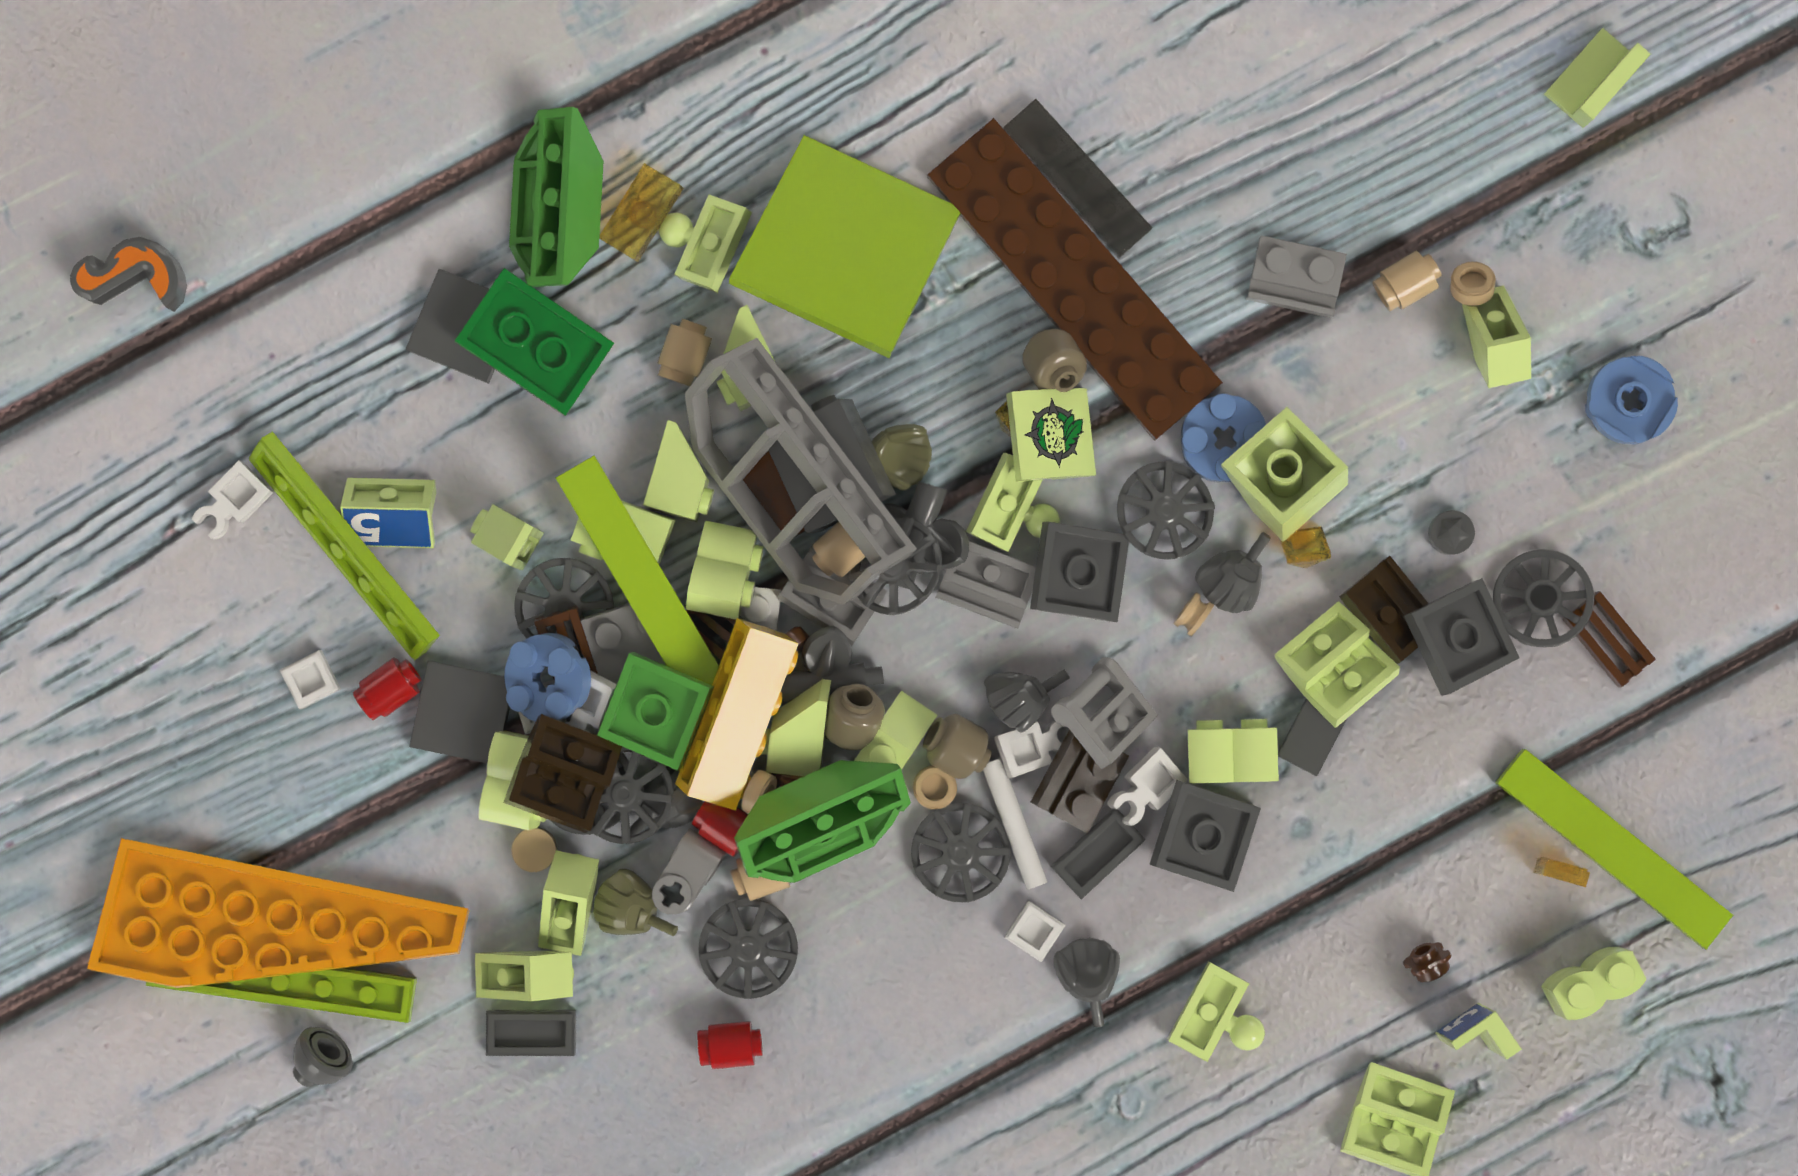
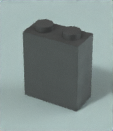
(849, 432)

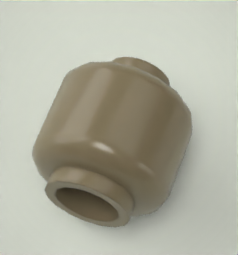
(1054, 360)
(853, 716)
(957, 746)

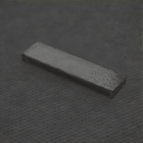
(1077, 178)

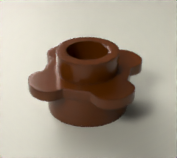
(1428, 961)

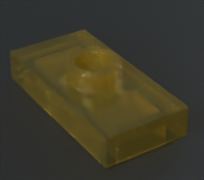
(641, 212)

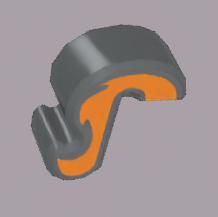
(127, 266)

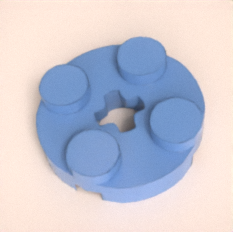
(1656, 394)
(1198, 438)
(524, 683)

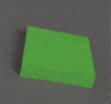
(655, 710)

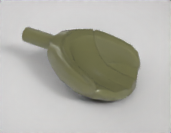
(904, 454)
(627, 906)

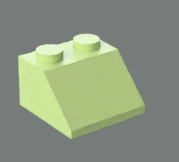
(1286, 473)

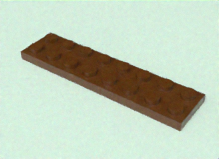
(1074, 279)

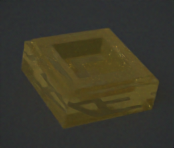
(1561, 871)

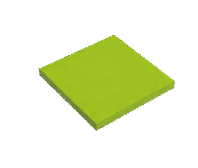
(845, 246)

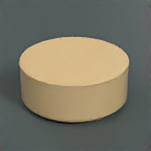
(1472, 283)
(758, 785)
(934, 788)
(534, 849)

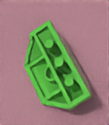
(556, 198)
(821, 819)

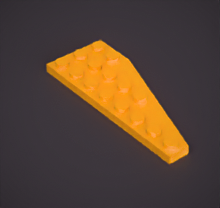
(220, 920)

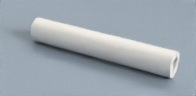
(1014, 824)

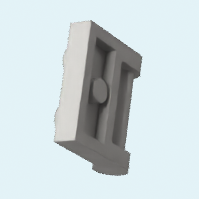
(1115, 722)

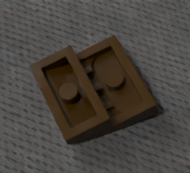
(563, 773)

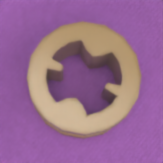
(1193, 614)

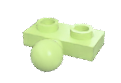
(709, 243)
(1007, 506)
(1211, 1013)

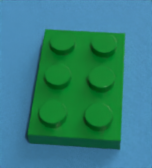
(534, 342)

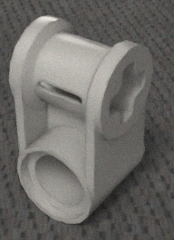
(692, 867)

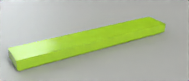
(343, 546)
(637, 570)
(1614, 849)
(332, 990)

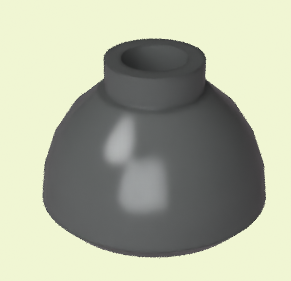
(320, 1057)

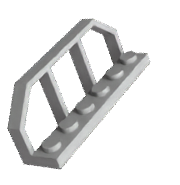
(816, 456)

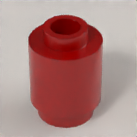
(387, 688)
(719, 825)
(729, 1045)

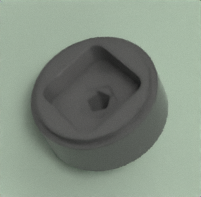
(1451, 532)

